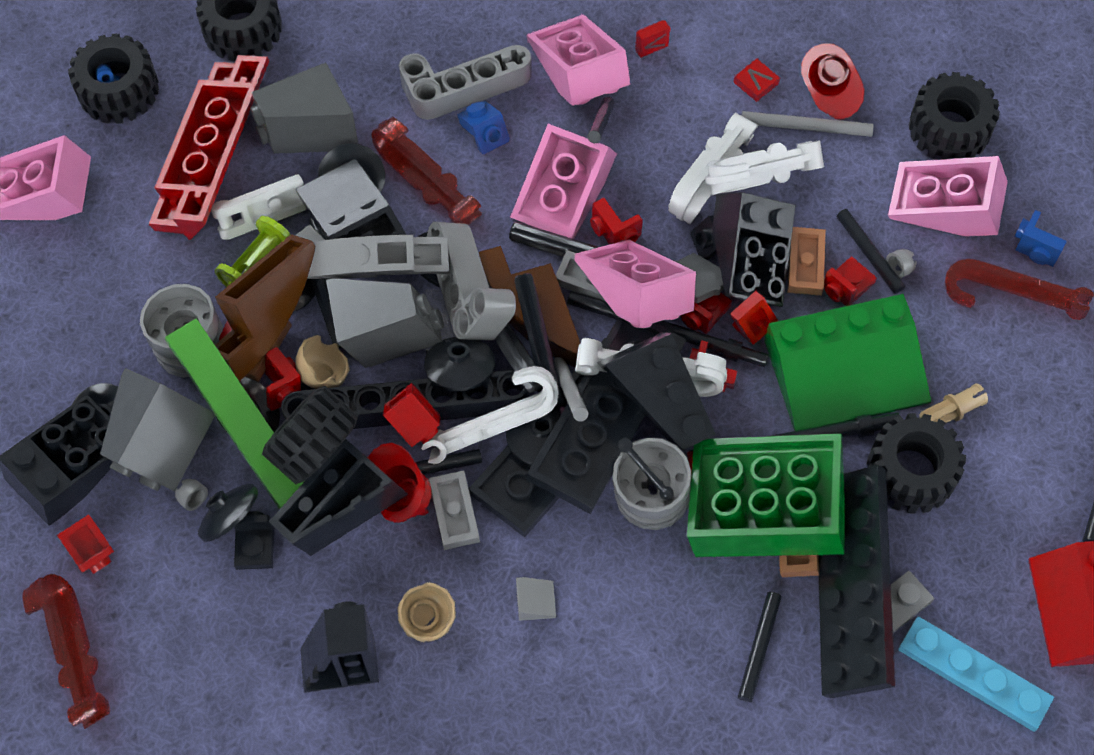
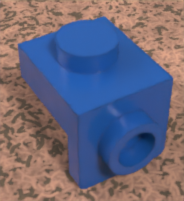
(485, 125)
(1037, 244)

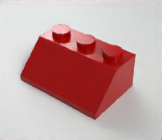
(1066, 602)

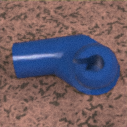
(105, 75)

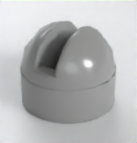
(904, 260)
(191, 494)

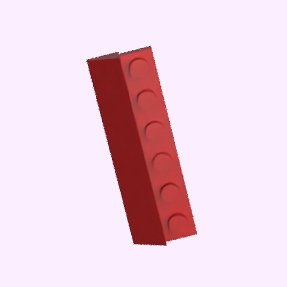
(205, 145)

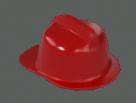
(832, 66)
(402, 469)

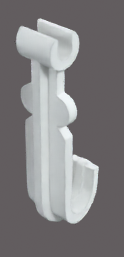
(761, 166)
(692, 189)
(706, 372)
(500, 419)

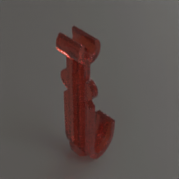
(423, 171)
(1015, 284)
(69, 646)

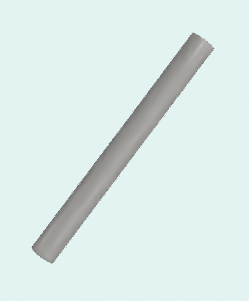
(810, 124)
(570, 390)

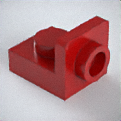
(848, 282)
(707, 313)
(753, 317)

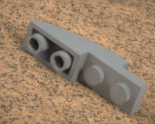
(379, 256)

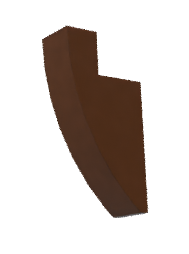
(263, 302)
(556, 316)

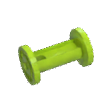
(270, 236)

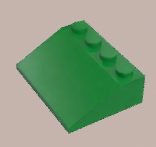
(848, 362)
(767, 496)

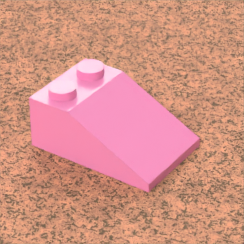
(580, 59)
(44, 181)
(563, 182)
(951, 195)
(639, 282)

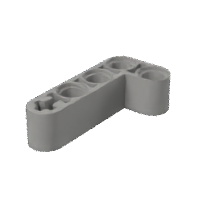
(505, 68)
(471, 305)

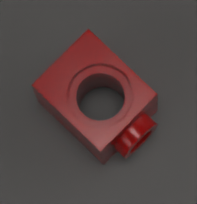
(412, 416)

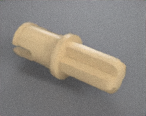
(955, 406)

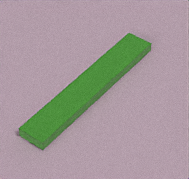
(230, 405)

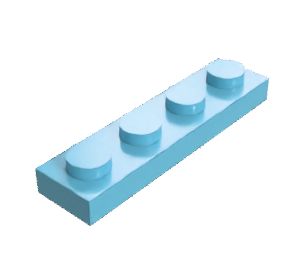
(976, 674)

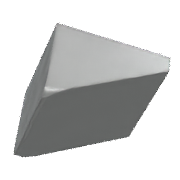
(535, 599)

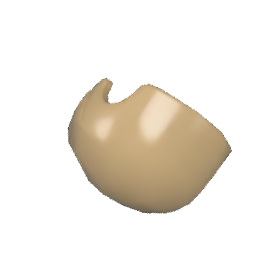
(321, 364)
(420, 606)

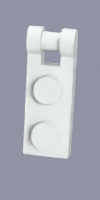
(275, 201)

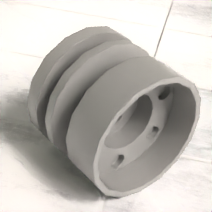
(169, 311)
(632, 484)

